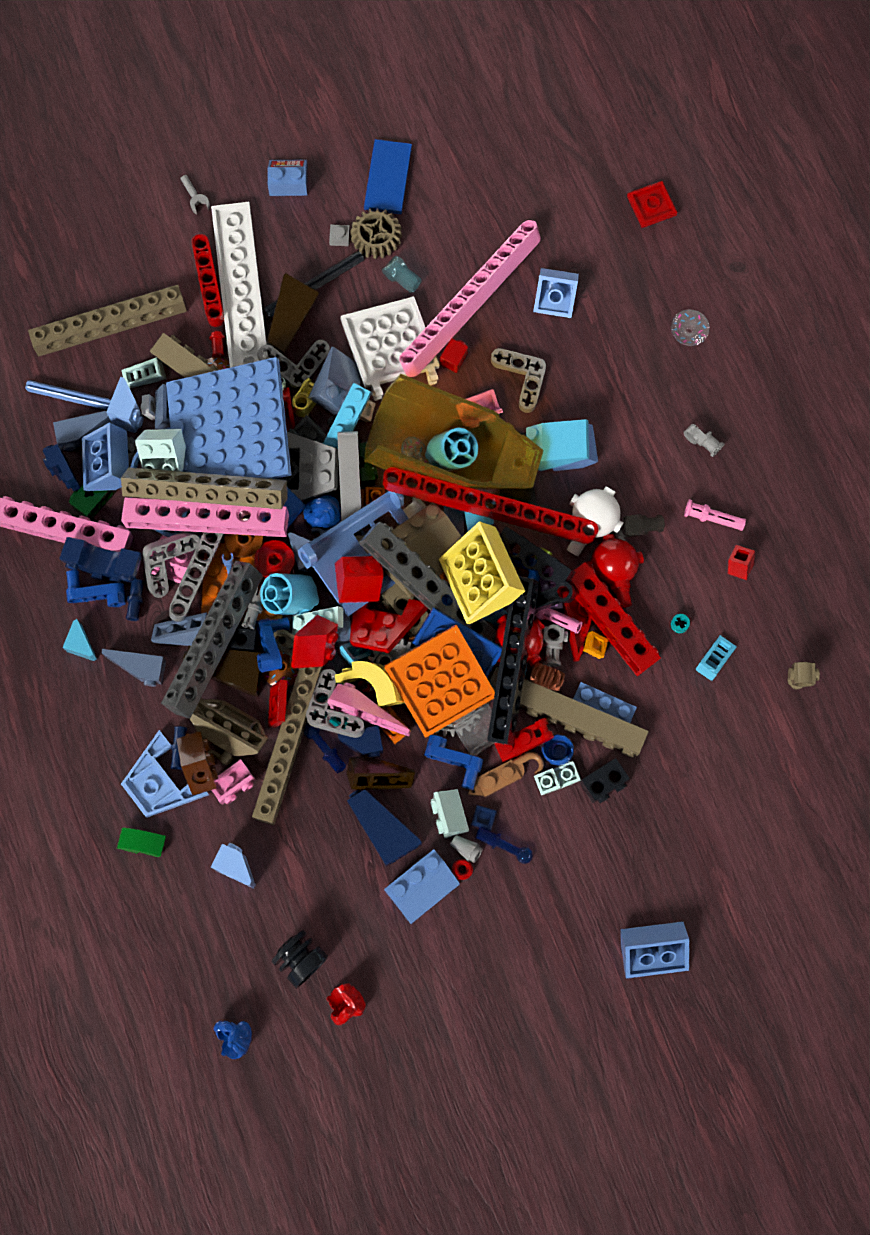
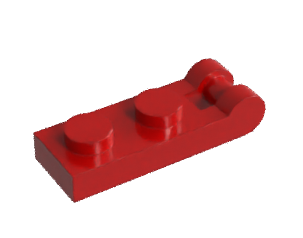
(525, 740)

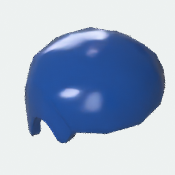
(558, 750)

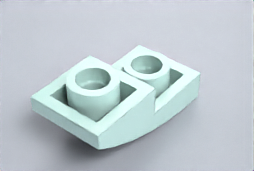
(557, 778)

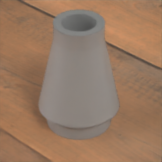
(468, 849)

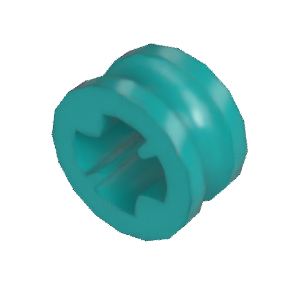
(683, 618)

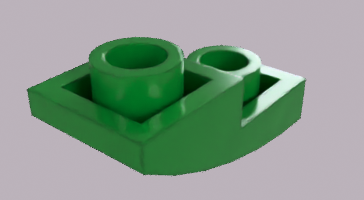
(141, 841)

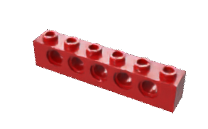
(613, 630)

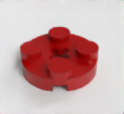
(266, 553)

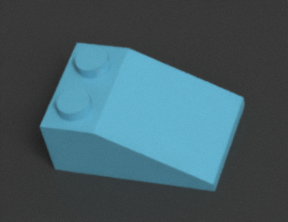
(561, 441)

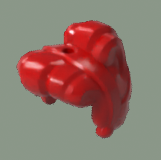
(345, 1002)

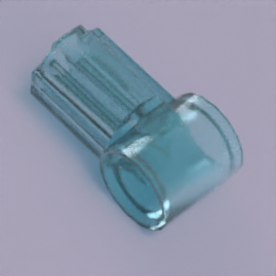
(397, 271)

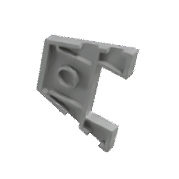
(316, 467)

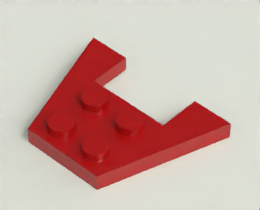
(383, 630)

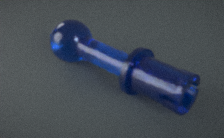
(330, 755)
(523, 855)

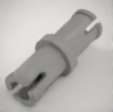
(253, 610)

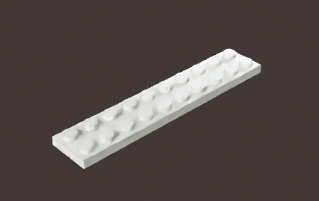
(239, 282)

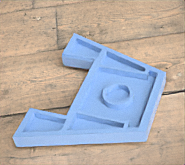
(150, 784)

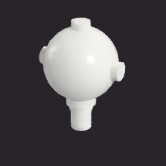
(598, 507)

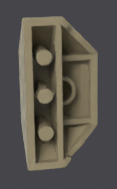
(228, 727)

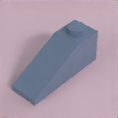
(70, 431)
(178, 632)
(142, 666)

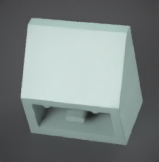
(161, 449)
(450, 813)

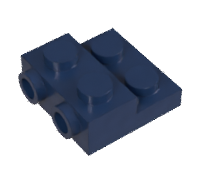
(59, 466)

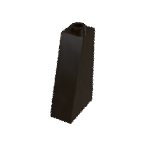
(291, 310)
(238, 671)

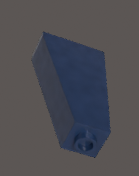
(384, 830)

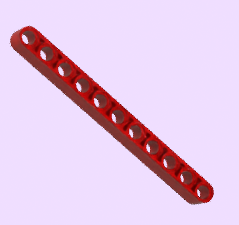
(479, 507)

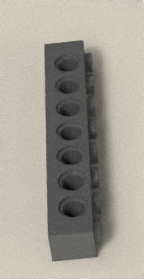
(417, 586)
(212, 639)

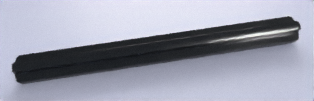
(326, 276)

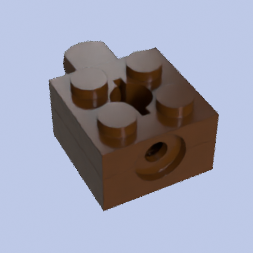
(197, 763)

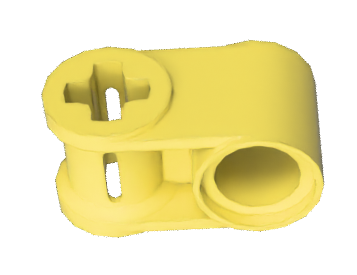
(302, 397)

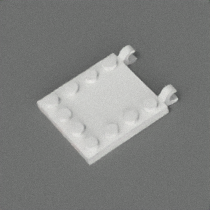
(379, 339)

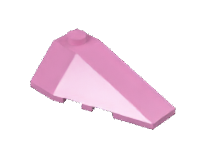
(353, 702)

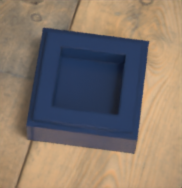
(483, 817)

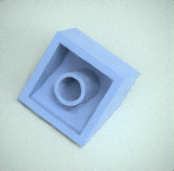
(556, 292)
(123, 408)
(233, 864)

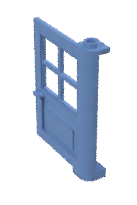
(340, 542)

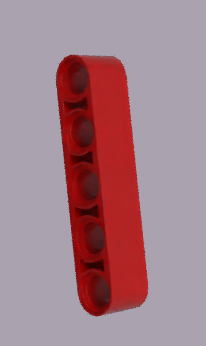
(208, 288)

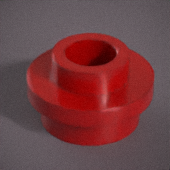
(462, 862)

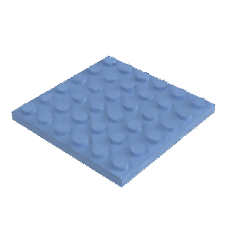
(233, 421)

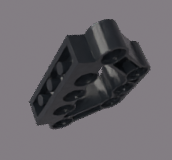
(561, 576)

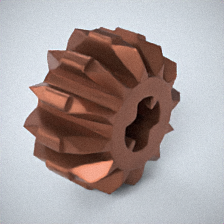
(547, 677)

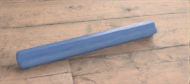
(67, 394)

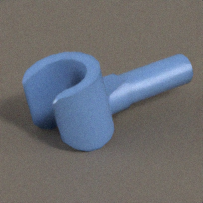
(229, 563)

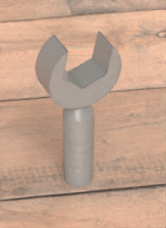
(196, 198)

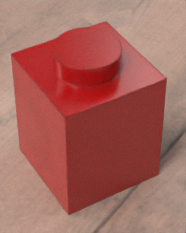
(454, 355)
(741, 562)

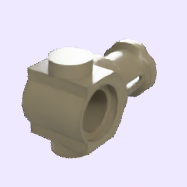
(802, 675)

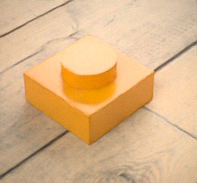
(595, 645)

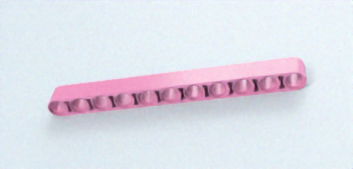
(470, 298)

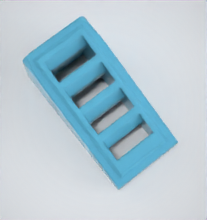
(709, 668)

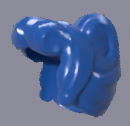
(322, 511)
(236, 1038)

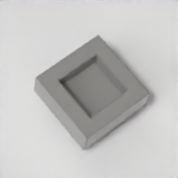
(339, 235)

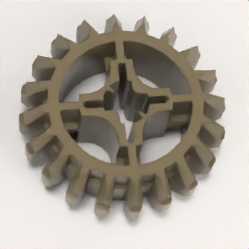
(381, 242)

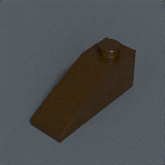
(377, 774)

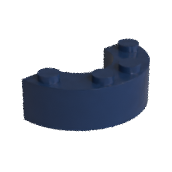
(100, 562)

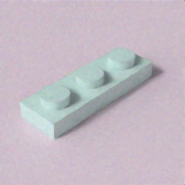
(333, 614)

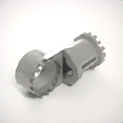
(696, 436)

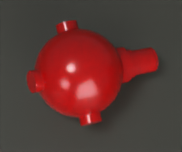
(616, 566)
(533, 642)

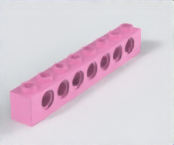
(134, 506)
(58, 532)

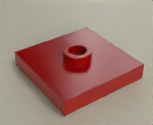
(652, 204)
(277, 704)

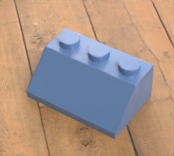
(104, 458)
(422, 886)
(655, 949)

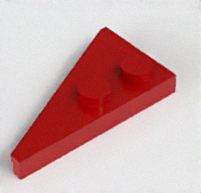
(577, 612)

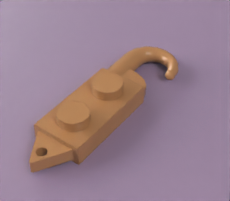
(505, 774)

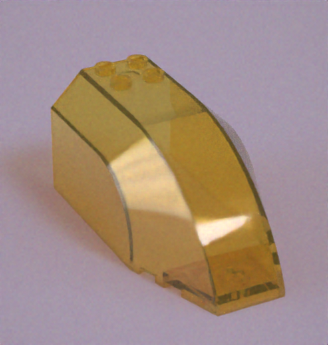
(423, 411)

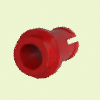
(217, 344)

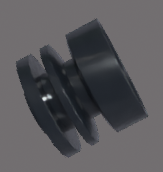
(299, 958)

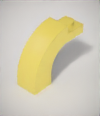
(375, 673)

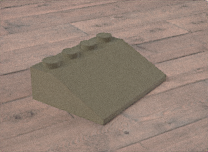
(427, 534)

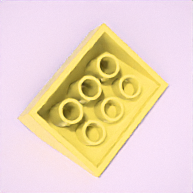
(481, 573)

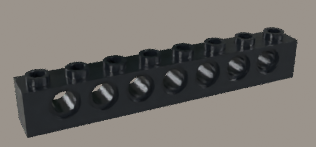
(512, 665)

